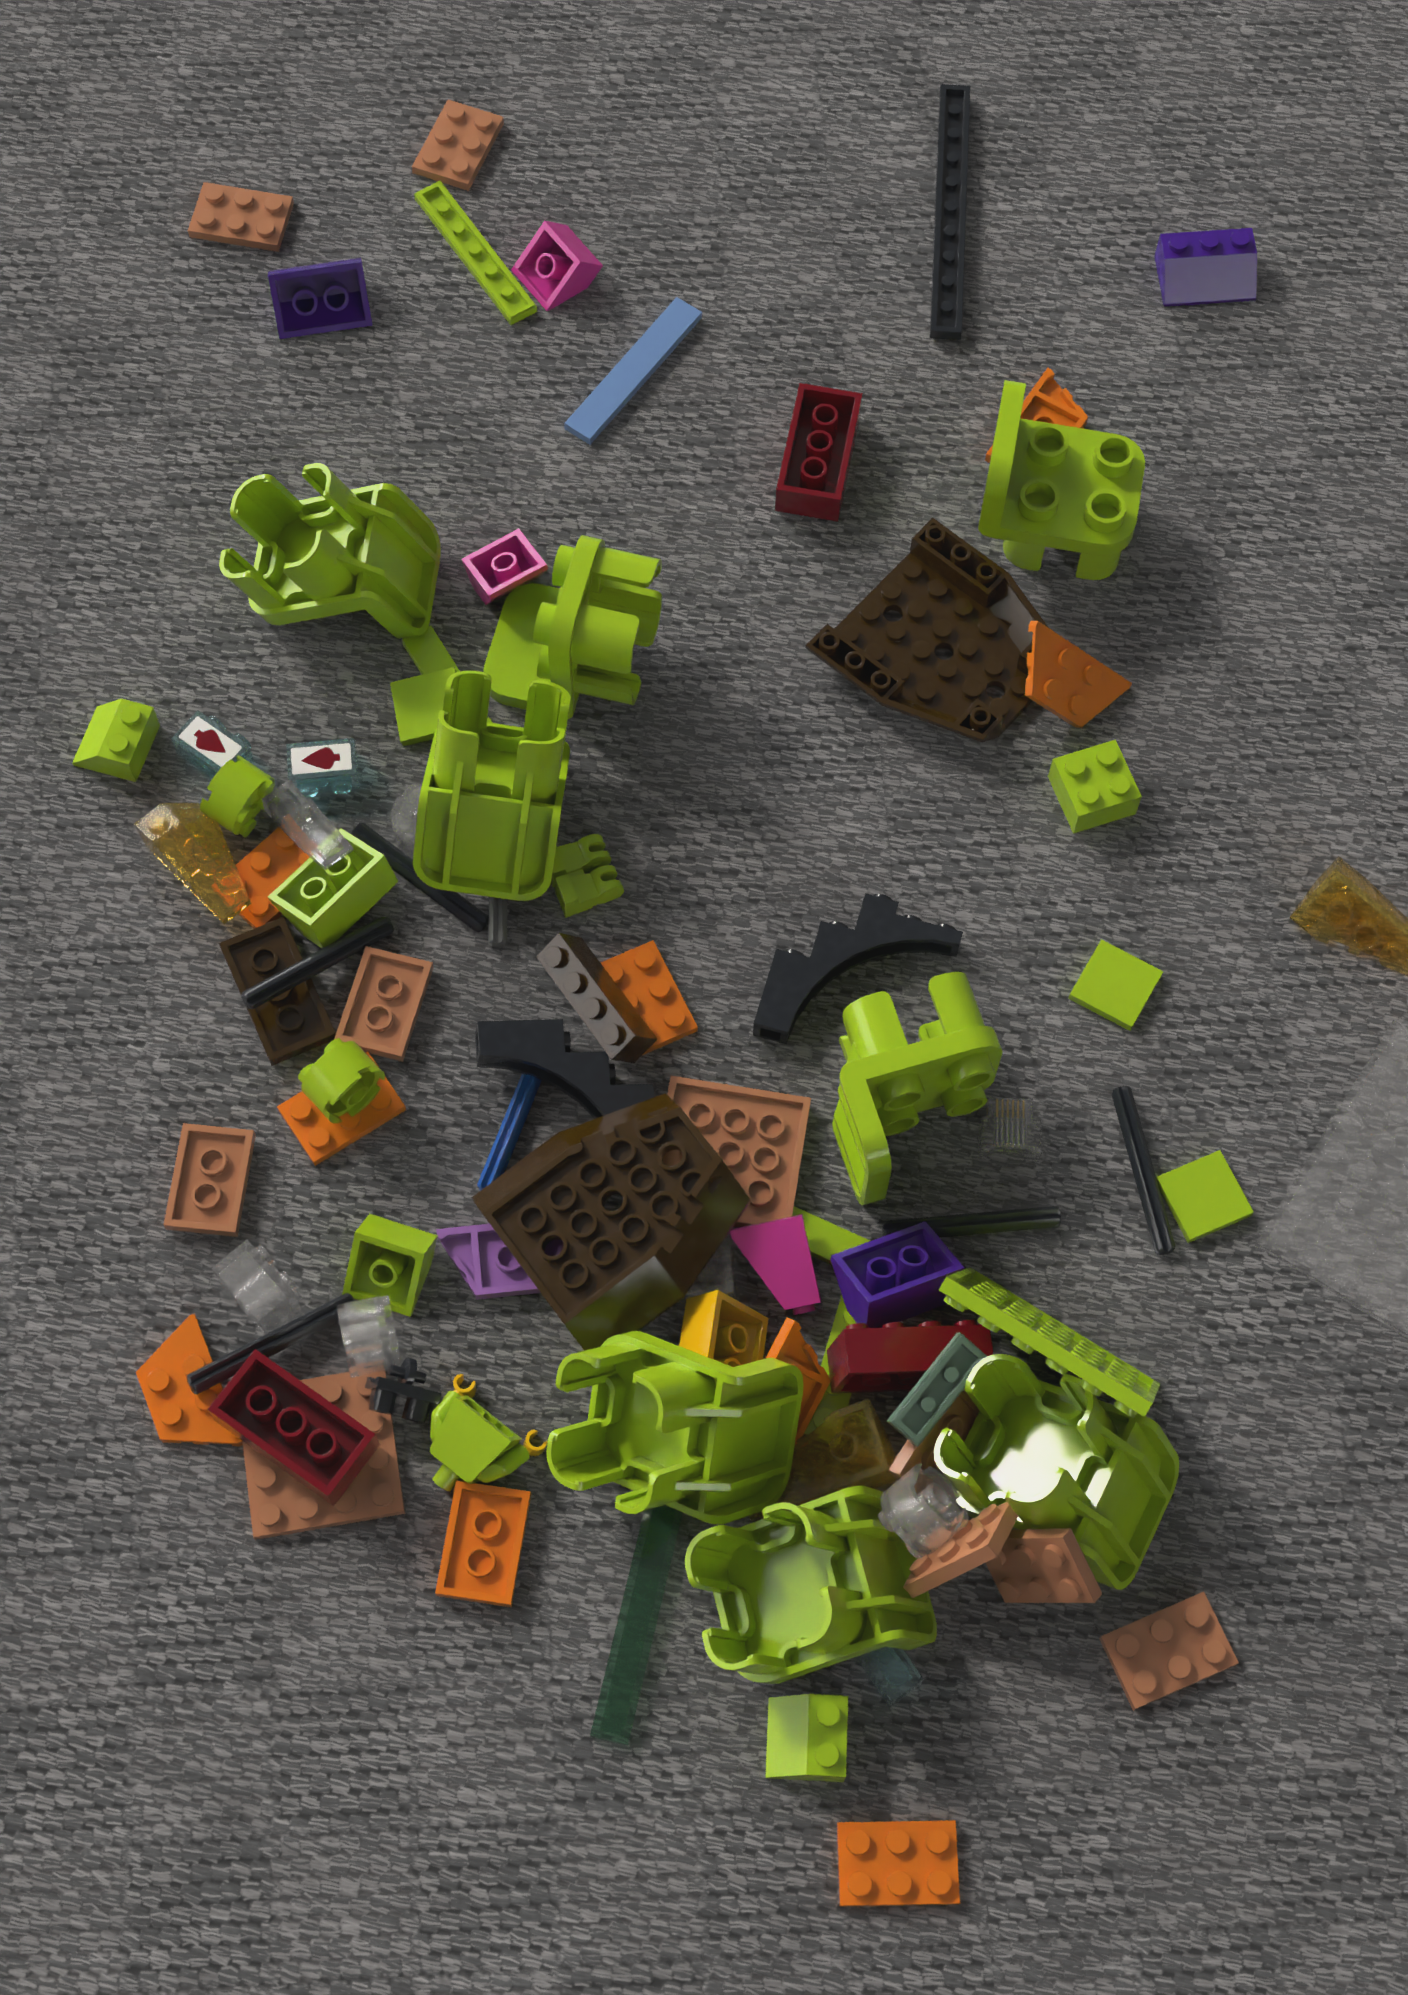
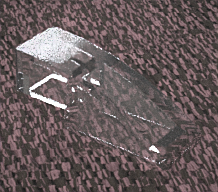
(306, 825)

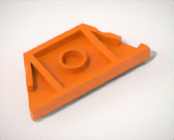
(1050, 404)
(1068, 678)
(793, 1349)
(173, 1406)

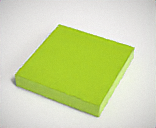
(418, 704)
(1115, 985)
(1204, 1196)

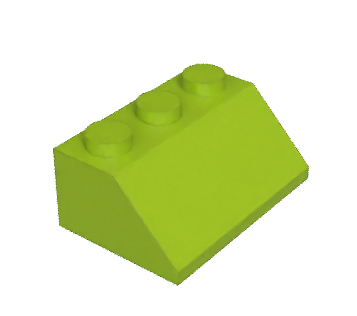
(332, 900)

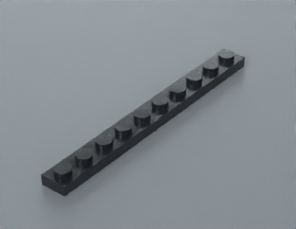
(950, 213)

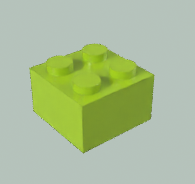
(1094, 786)

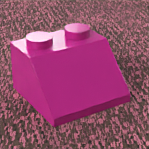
(556, 265)
(503, 566)

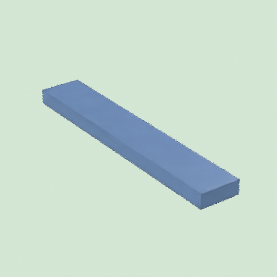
(633, 370)

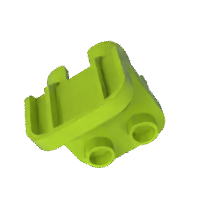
(1060, 490)
(335, 552)
(580, 631)
(493, 793)
(893, 1081)
(678, 1428)
(1062, 1464)
(808, 1587)

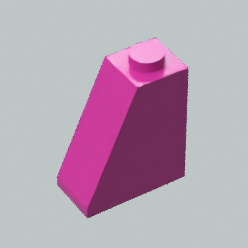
(782, 1260)

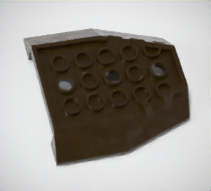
(949, 601)
(626, 1262)

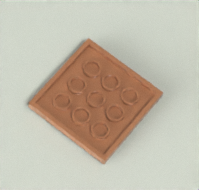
(754, 1135)
(286, 1506)

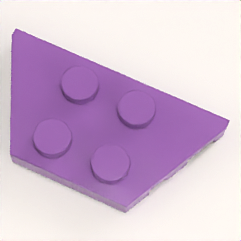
(487, 1262)

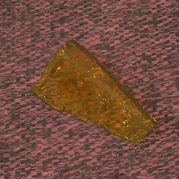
(196, 854)
(1354, 913)
(838, 1455)

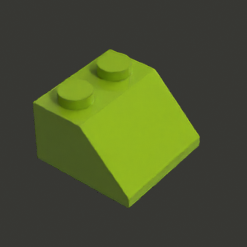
(118, 739)
(390, 1262)
(807, 1737)

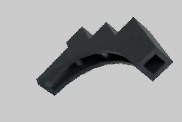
(877, 934)
(544, 1052)

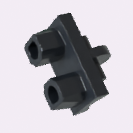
(417, 1399)

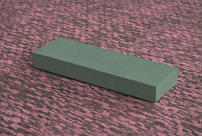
(936, 1390)

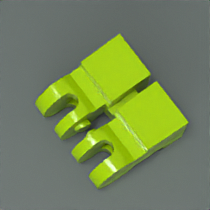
(580, 890)

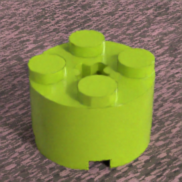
(237, 795)
(341, 1080)

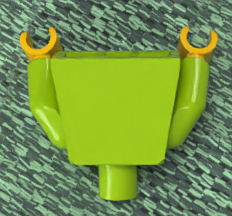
(473, 1441)

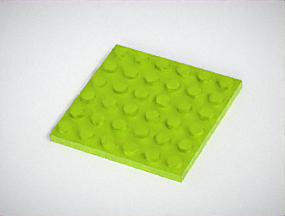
(1062, 1345)

